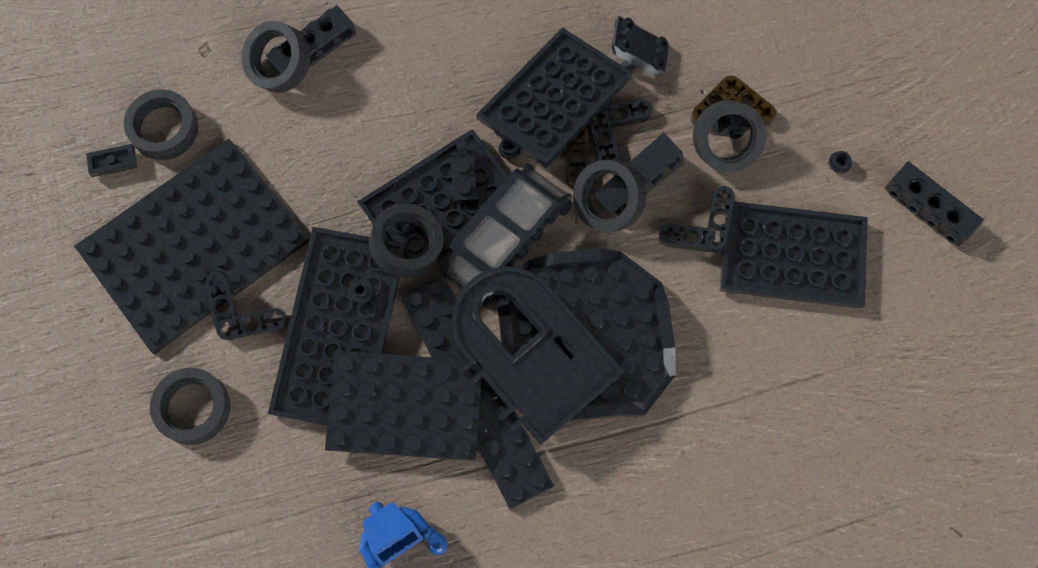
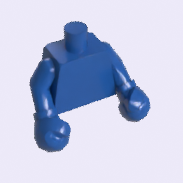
(393, 532)

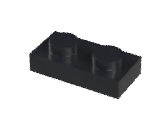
(111, 160)

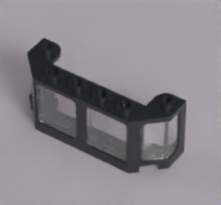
(505, 226)

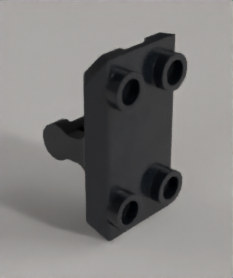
(639, 47)

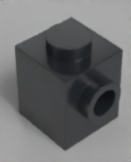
(731, 126)

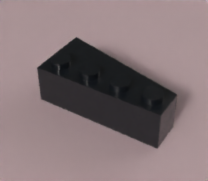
(654, 166)

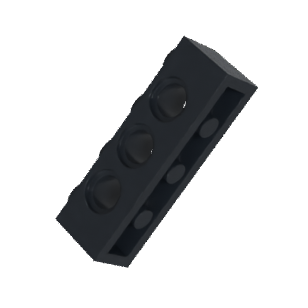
(323, 42)
(945, 204)

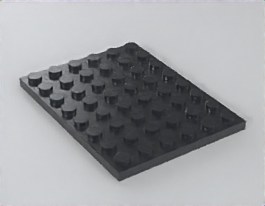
(194, 224)

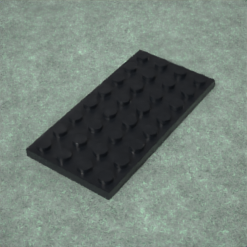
(330, 321)

